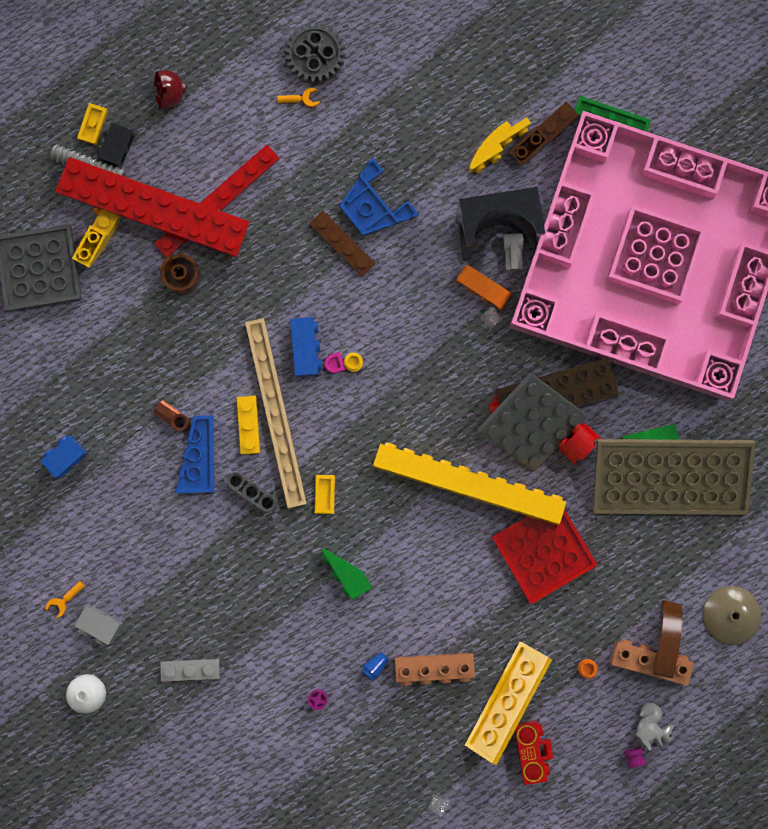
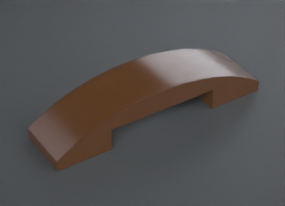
(669, 639)

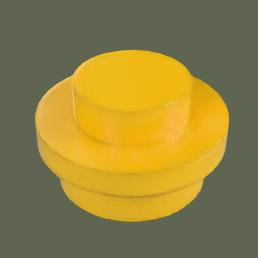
(353, 362)

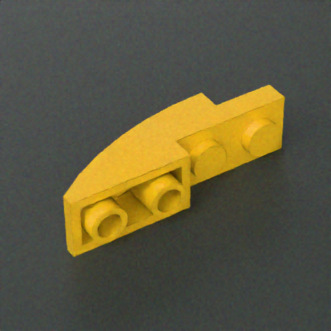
(492, 146)
(96, 238)

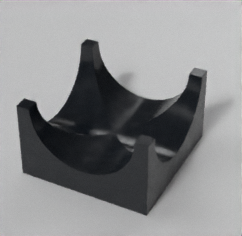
(512, 208)

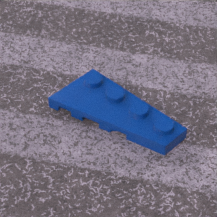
(198, 464)

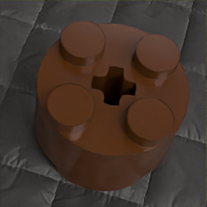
(180, 284)

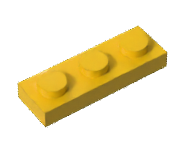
(248, 425)

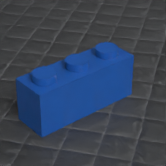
(305, 347)

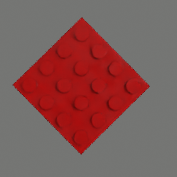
(543, 554)

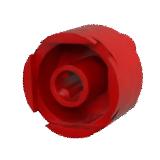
(579, 443)

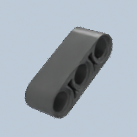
(243, 488)

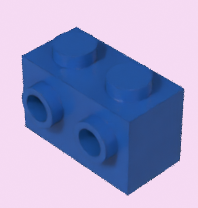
(64, 456)

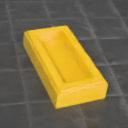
(324, 494)

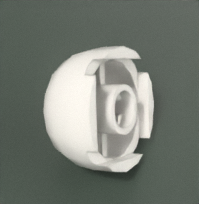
(85, 694)

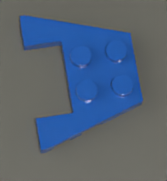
(367, 209)

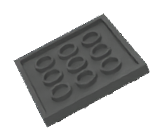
(38, 268)
(532, 422)

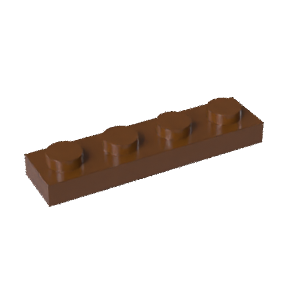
(342, 243)

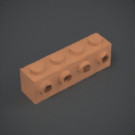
(642, 660)
(434, 667)

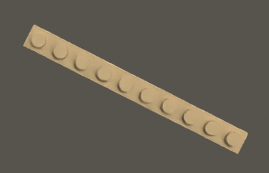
(276, 413)

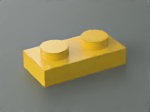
(92, 124)

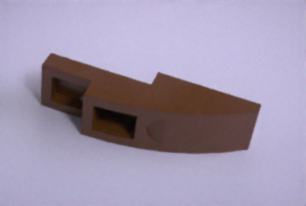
(544, 134)

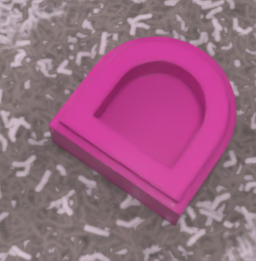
(334, 363)

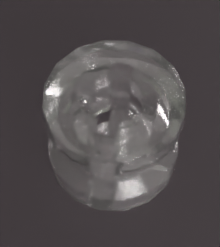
(491, 318)
(437, 805)

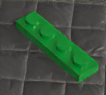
(611, 113)

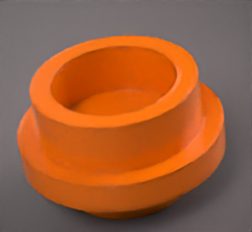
(587, 668)

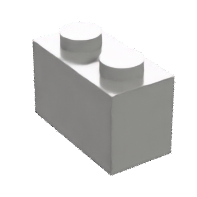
(98, 625)

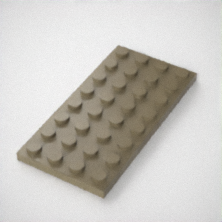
(673, 476)

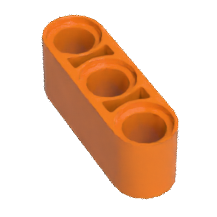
(484, 287)

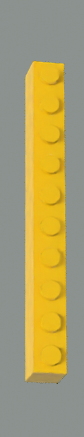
(469, 484)

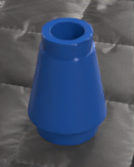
(375, 666)

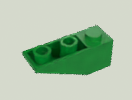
(351, 577)

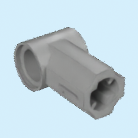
(513, 251)

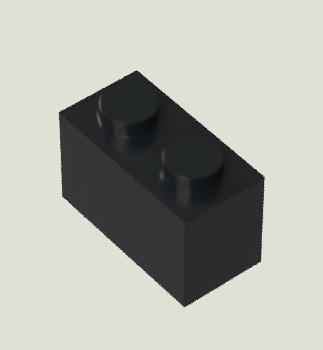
(115, 145)

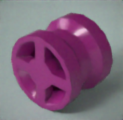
(316, 702)
(635, 757)

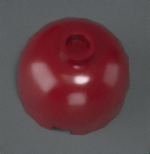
(168, 87)

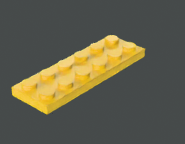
(508, 703)

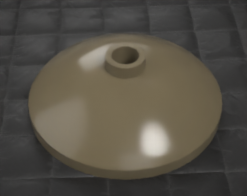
(719, 611)

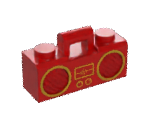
(531, 762)

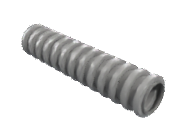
(61, 154)

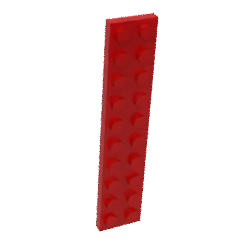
(152, 207)

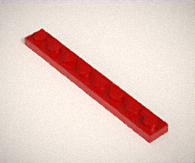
(227, 192)

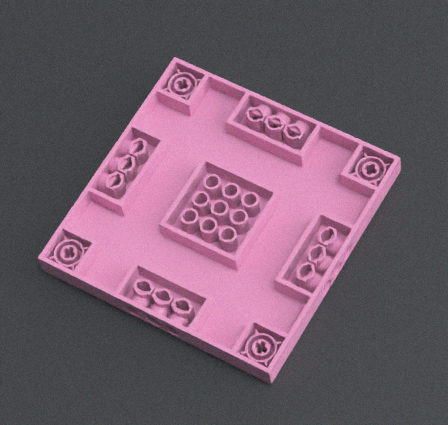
(651, 258)

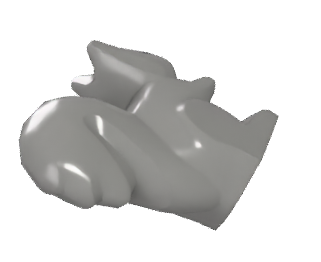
(648, 729)

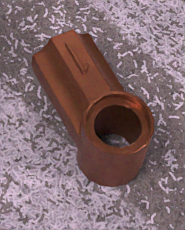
(171, 416)

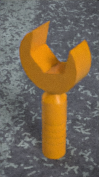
(297, 98)
(67, 597)

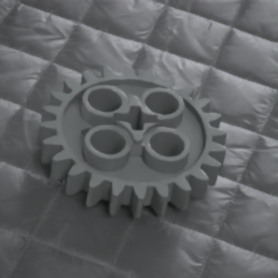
(327, 42)

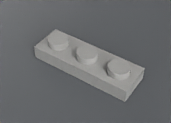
(190, 670)

